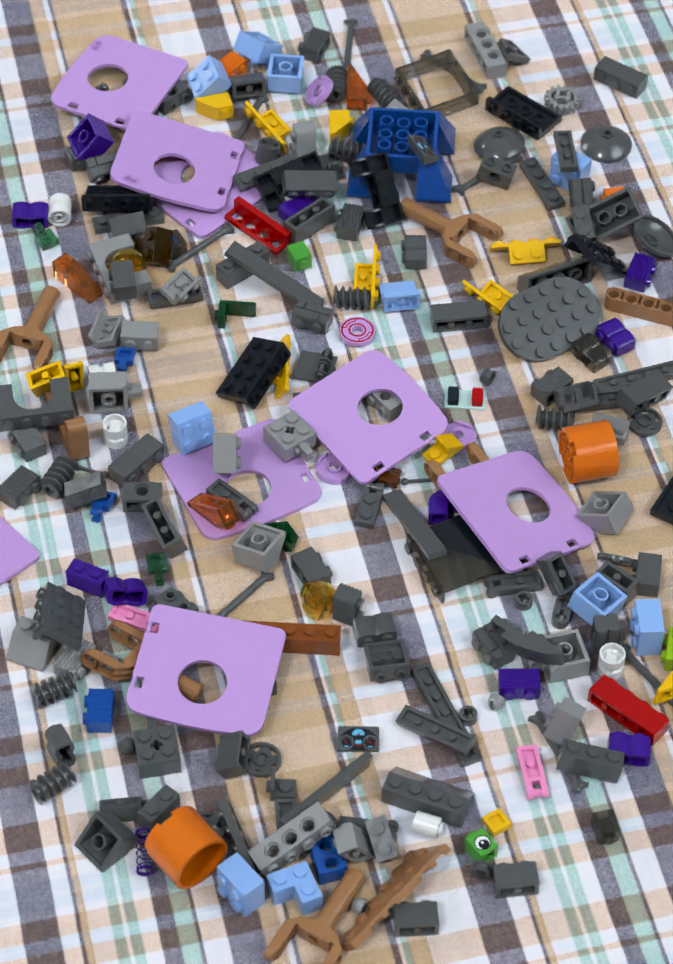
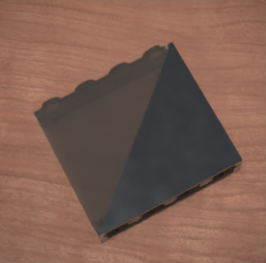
(464, 562)

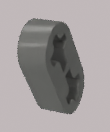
(558, 610)

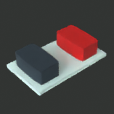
(465, 399)

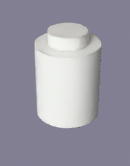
(428, 824)

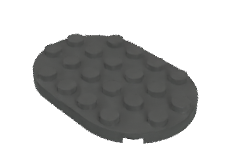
(547, 318)

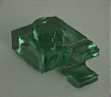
(45, 238)
(157, 565)

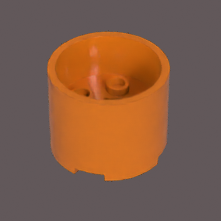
(588, 451)
(186, 847)

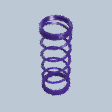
(142, 866)

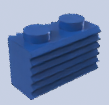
(99, 710)

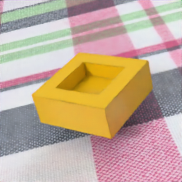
(496, 822)

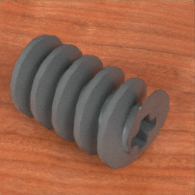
(339, 77)
(382, 92)
(345, 149)
(352, 298)
(552, 418)
(57, 475)
(53, 688)
(52, 780)

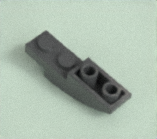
(530, 646)

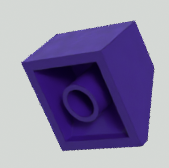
(90, 138)

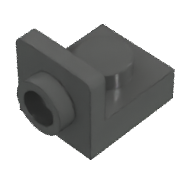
(281, 788)

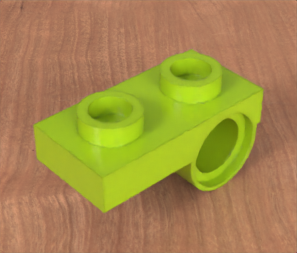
(667, 655)

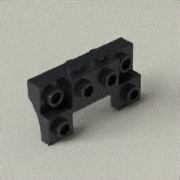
(270, 183)
(381, 189)

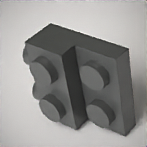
(387, 660)

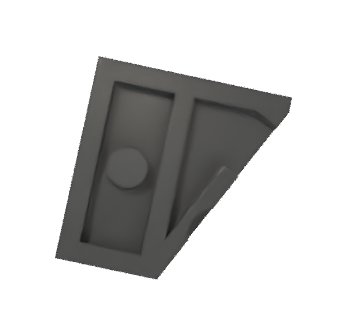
(512, 51)

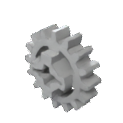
(562, 99)

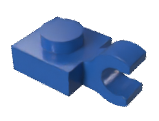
(124, 357)
(102, 505)

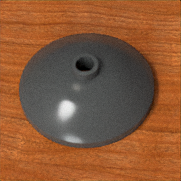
(499, 142)
(606, 144)
(654, 236)

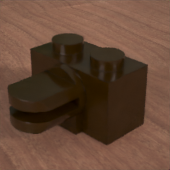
(155, 245)

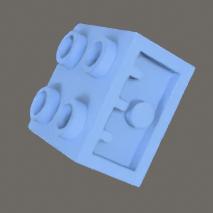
(399, 296)

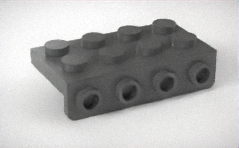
(59, 616)

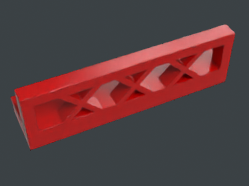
(262, 224)

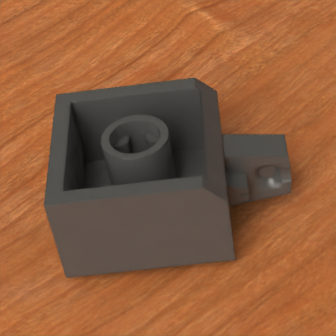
(156, 750)

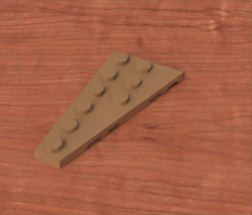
(402, 882)

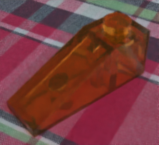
(356, 91)
(75, 278)
(215, 509)

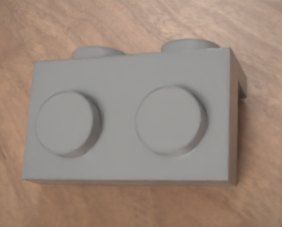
(179, 286)
(105, 329)
(619, 425)

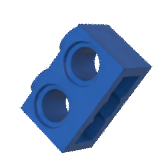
(323, 858)

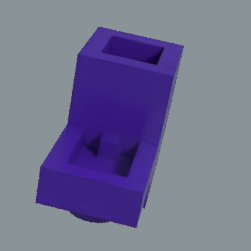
(439, 507)

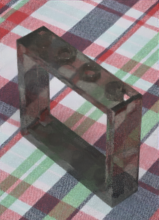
(432, 63)

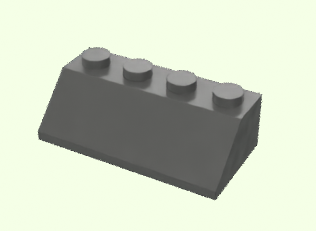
(612, 213)
(576, 268)
(424, 794)

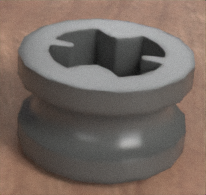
(487, 376)
(523, 595)
(468, 710)
(482, 869)

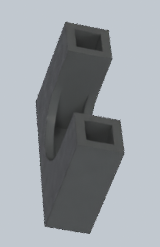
(53, 413)

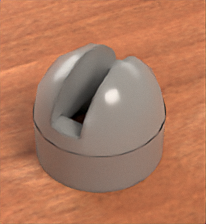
(496, 702)
(359, 905)

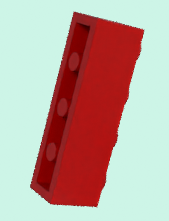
(627, 709)

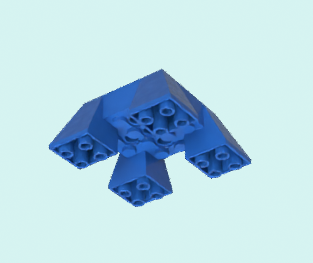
(388, 131)

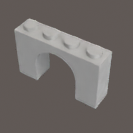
(101, 254)

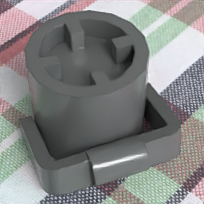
(268, 150)

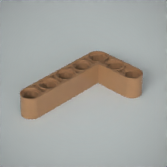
(639, 306)
(73, 435)

